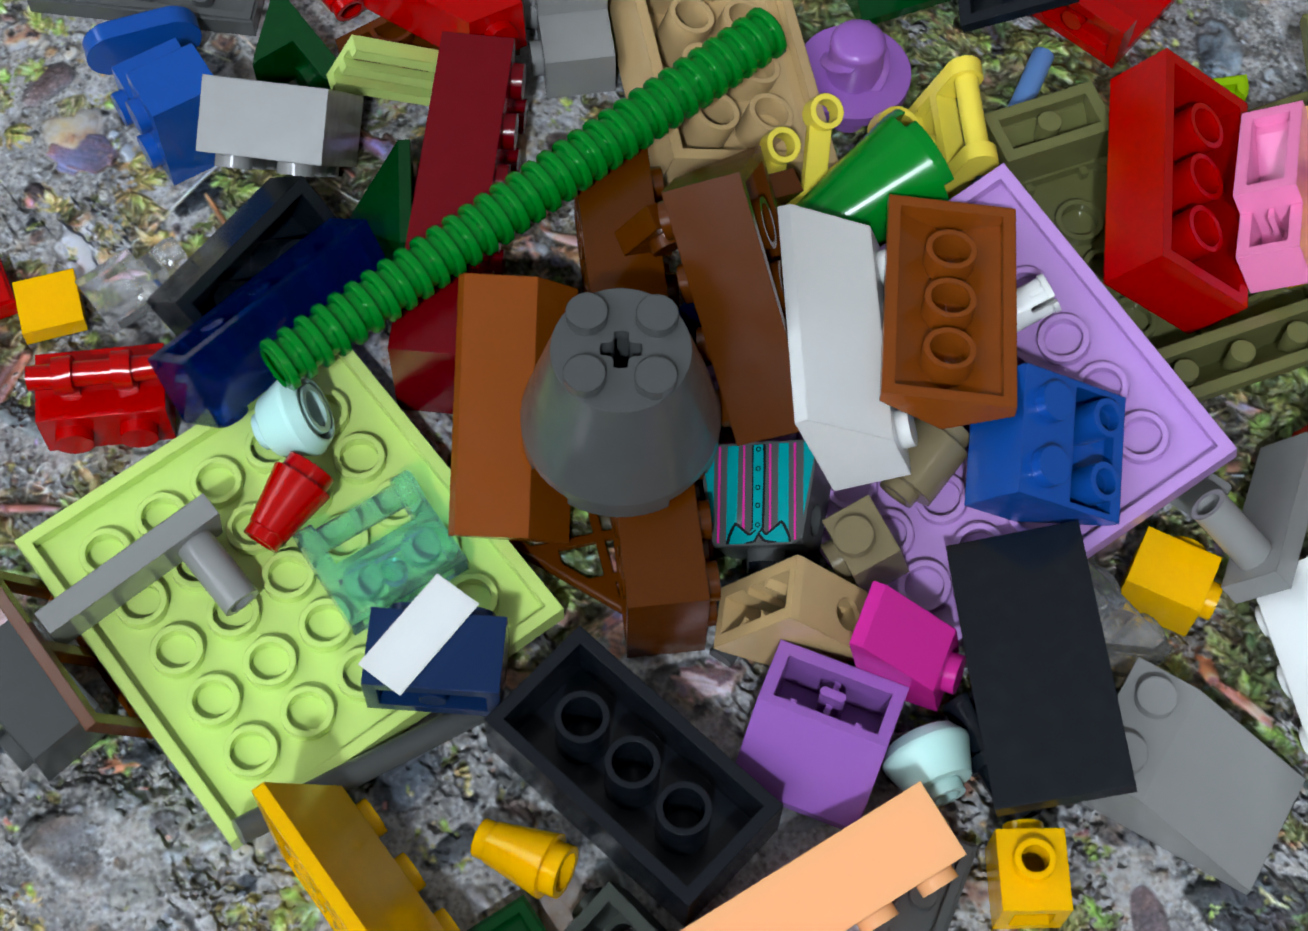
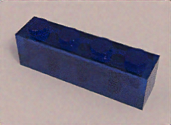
(217, 361)

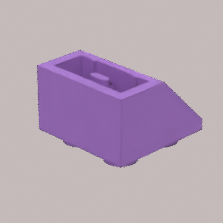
(820, 734)

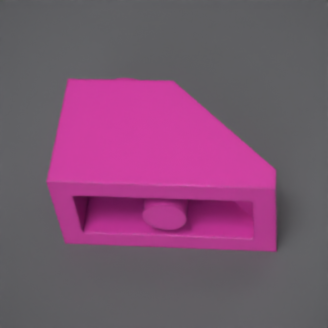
(907, 646)

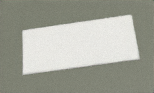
(418, 634)

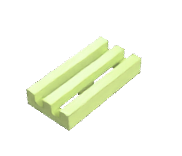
(386, 79)

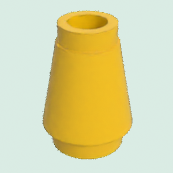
(527, 856)

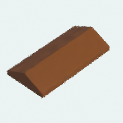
(949, 311)
(498, 344)

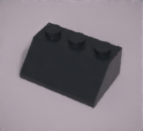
(247, 243)

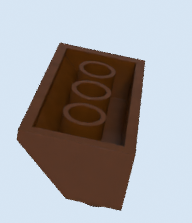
(734, 276)

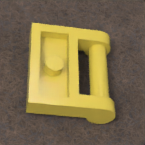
(943, 121)

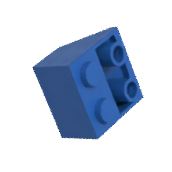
(1053, 457)

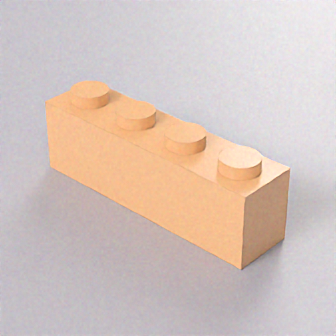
(850, 873)

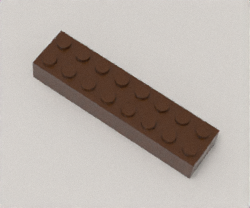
(661, 556)

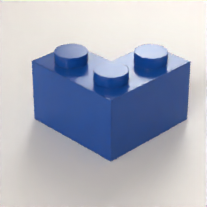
(162, 99)

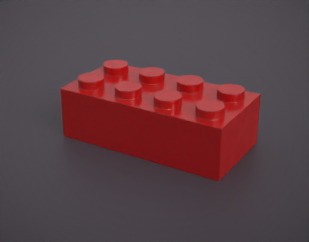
(1172, 193)

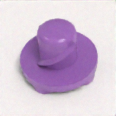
(860, 69)

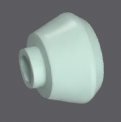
(293, 420)
(934, 755)

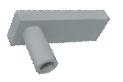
(1270, 530)
(183, 537)

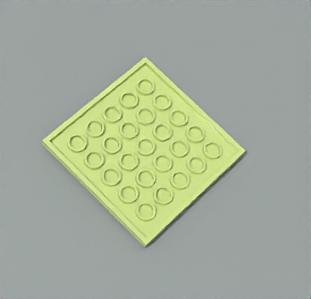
(281, 679)

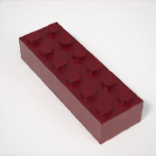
(465, 150)

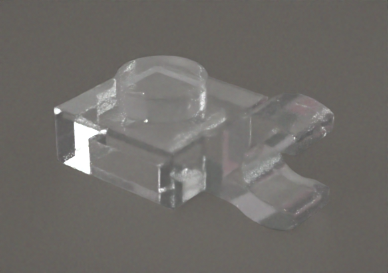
(123, 284)

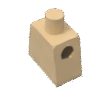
(789, 603)

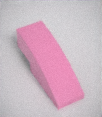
(1273, 197)

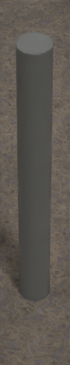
(372, 763)

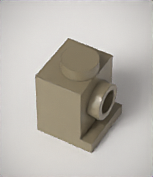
(862, 546)

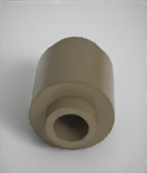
(931, 464)

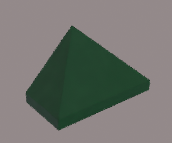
(390, 199)

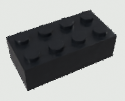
(633, 775)

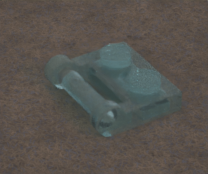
(389, 568)

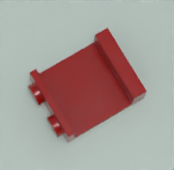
(1105, 26)

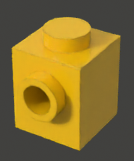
(1172, 580)
(1028, 876)

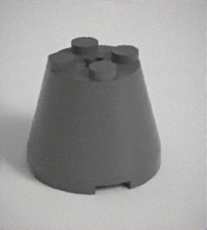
(620, 405)

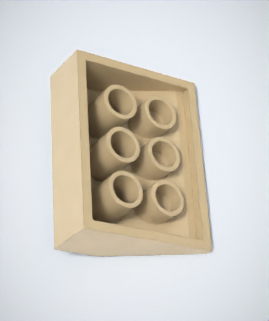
(658, 32)

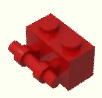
(100, 399)

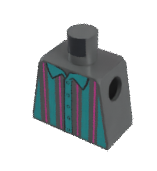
(766, 502)

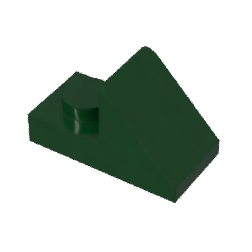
(290, 49)

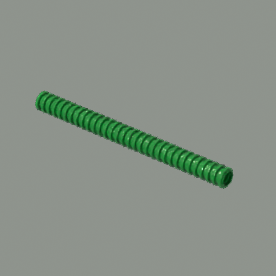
(523, 198)

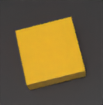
(49, 306)

